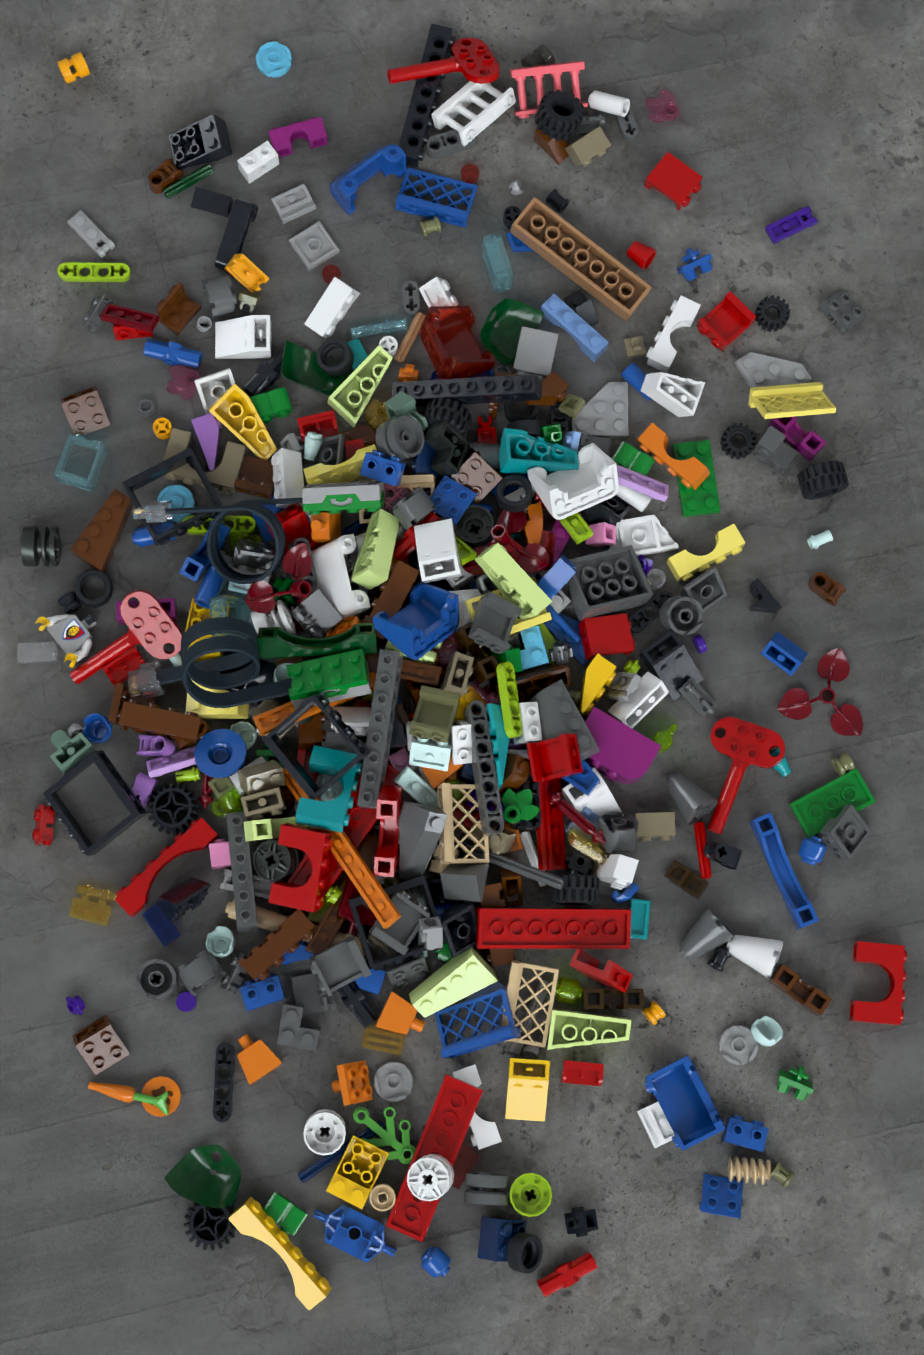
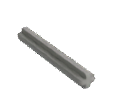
(517, 1047)

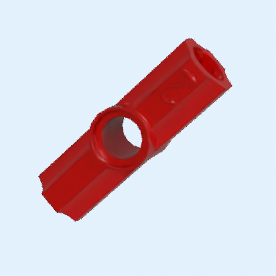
(407, 544)
(567, 1274)

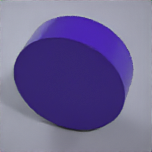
(699, 643)
(186, 1002)

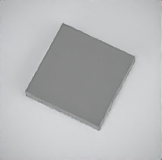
(314, 246)

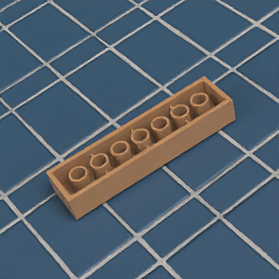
(580, 259)

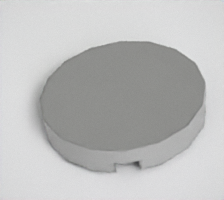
(737, 1045)
(393, 1081)

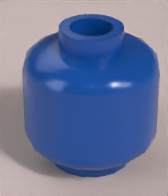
(812, 850)
(435, 1262)

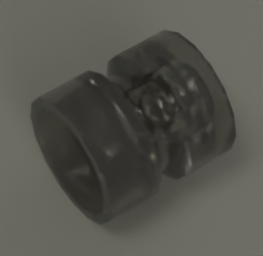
(540, 56)

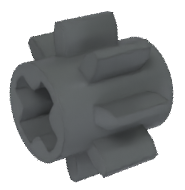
(560, 652)

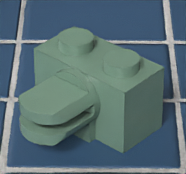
(404, 404)
(69, 750)

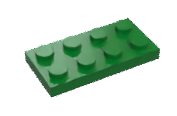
(705, 498)
(829, 800)

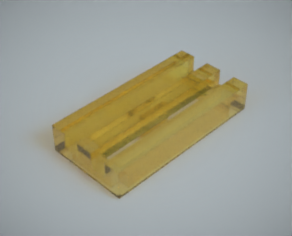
(399, 1044)

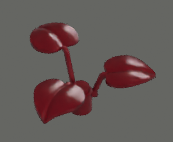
(532, 558)
(295, 562)
(797, 705)

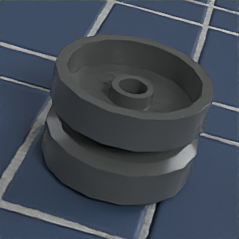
(400, 437)
(486, 1188)

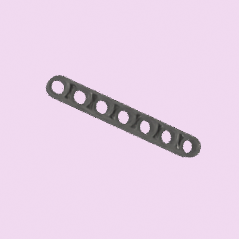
(481, 777)

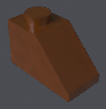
(552, 147)
(553, 390)
(516, 772)
(511, 887)

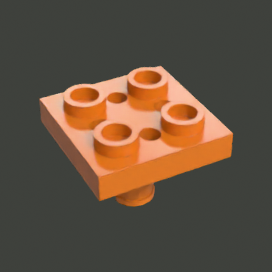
(353, 1083)

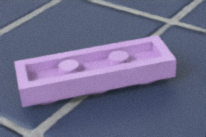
(642, 483)
(174, 762)

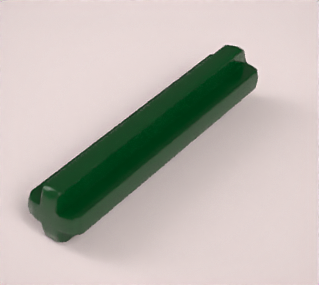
(188, 181)

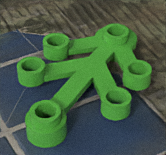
(388, 1137)

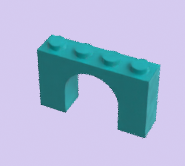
(330, 814)

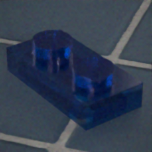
(161, 926)

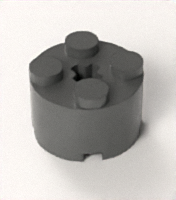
(218, 295)
(413, 508)
(671, 615)
(620, 834)
(201, 972)
(146, 977)

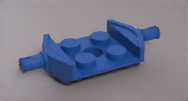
(337, 1233)

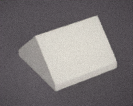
(213, 386)

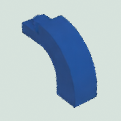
(198, 563)

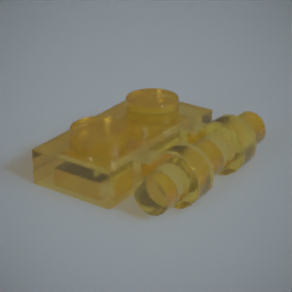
(586, 845)
(90, 911)

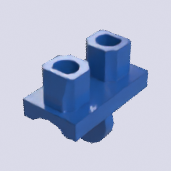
(688, 269)

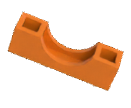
(690, 471)

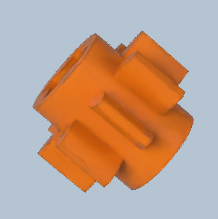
(408, 373)

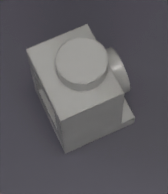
(431, 933)

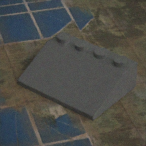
(608, 583)
(560, 716)

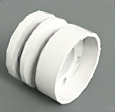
(276, 618)
(325, 1143)
(441, 1181)

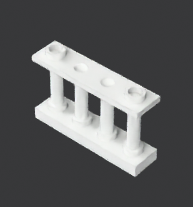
(463, 98)

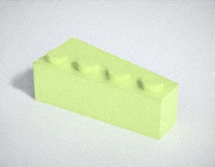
(357, 390)
(376, 550)
(512, 581)
(452, 982)
(584, 1028)

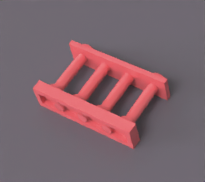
(538, 73)

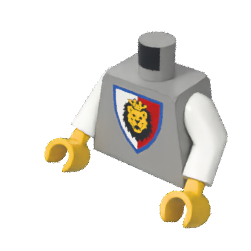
(70, 634)

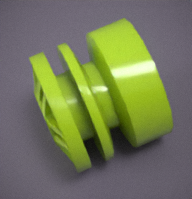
(541, 1190)

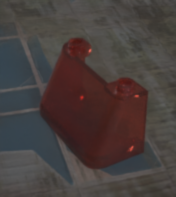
(452, 344)

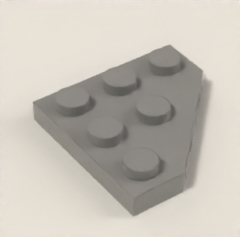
(770, 371)
(605, 413)

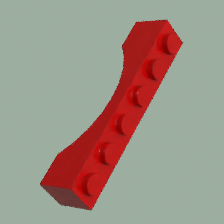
(136, 894)

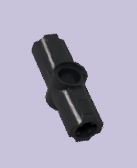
(266, 374)
(356, 1003)

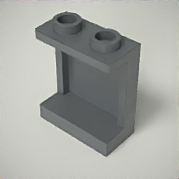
(494, 622)
(405, 928)
(339, 965)

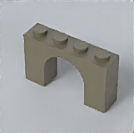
(221, 478)

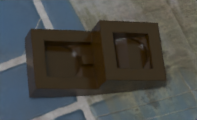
(686, 879)

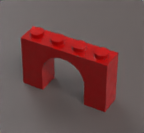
(388, 811)
(316, 845)
(892, 960)

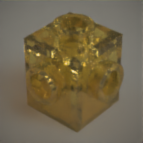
(376, 413)

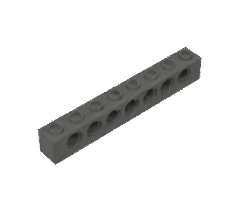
(380, 727)

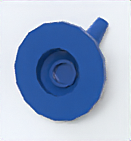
(220, 753)

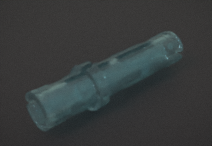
(379, 328)

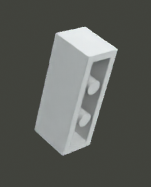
(287, 475)
(641, 702)

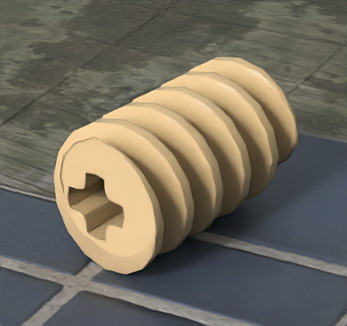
(749, 1169)

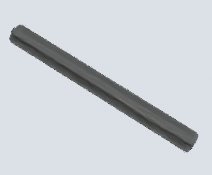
(517, 867)

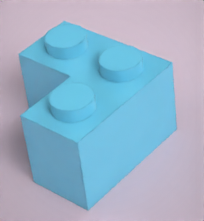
(535, 650)

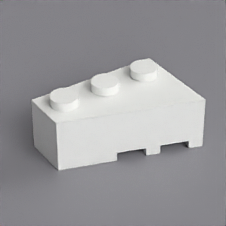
(331, 307)
(673, 392)
(616, 870)

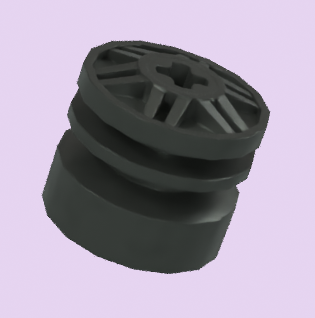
(476, 519)
(37, 546)
(286, 860)

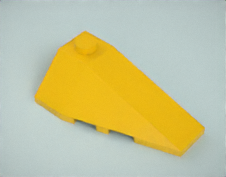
(239, 415)

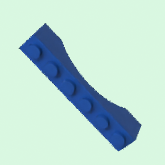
(783, 874)
(371, 983)

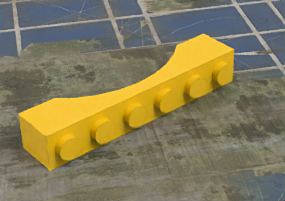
(254, 1222)

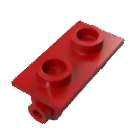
(123, 333)
(43, 817)

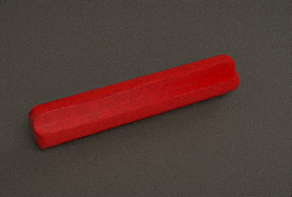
(701, 841)

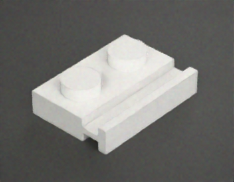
(656, 1124)

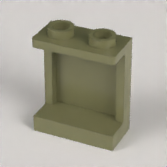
(434, 714)

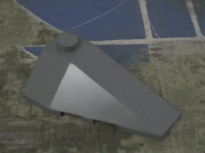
(418, 835)

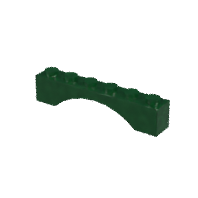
(278, 643)

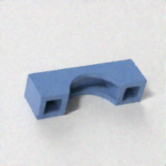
(587, 338)

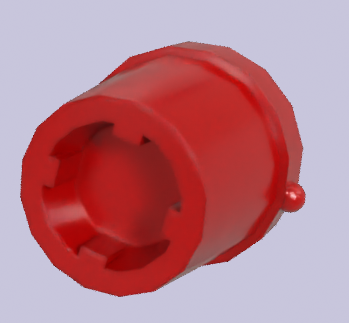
(641, 254)

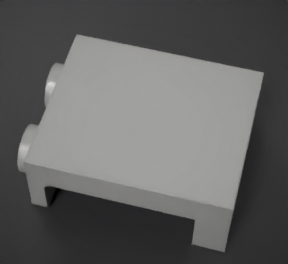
(535, 352)

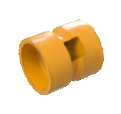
(79, 65)

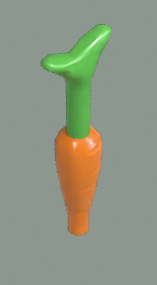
(129, 1094)

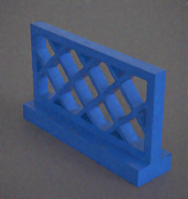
(428, 209)
(476, 1041)

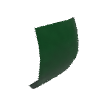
(505, 338)
(302, 368)
(194, 1181)

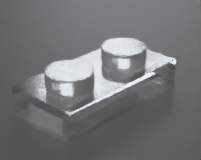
(37, 652)

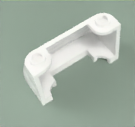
(579, 489)
(334, 579)

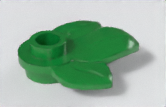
(521, 804)

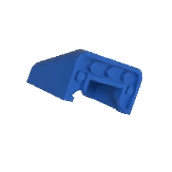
(387, 159)
(422, 623)
(685, 1102)

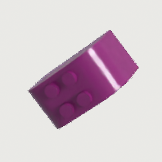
(623, 751)

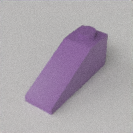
(209, 437)

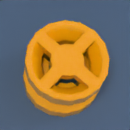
(162, 424)
(653, 1013)

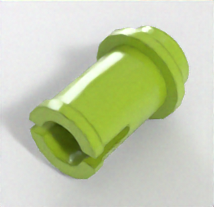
(188, 775)

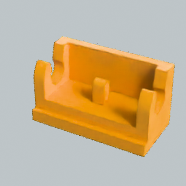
(246, 272)

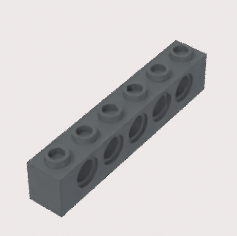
(241, 874)

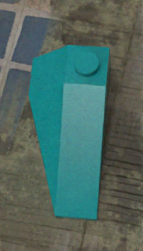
(523, 452)
(499, 740)

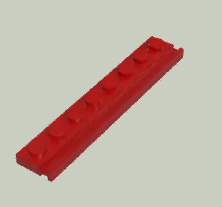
(551, 831)

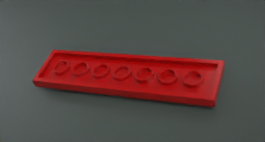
(359, 826)
(553, 928)
(441, 1136)

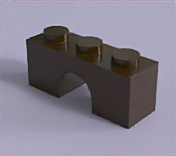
(483, 664)
(612, 999)

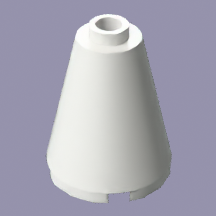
(756, 952)

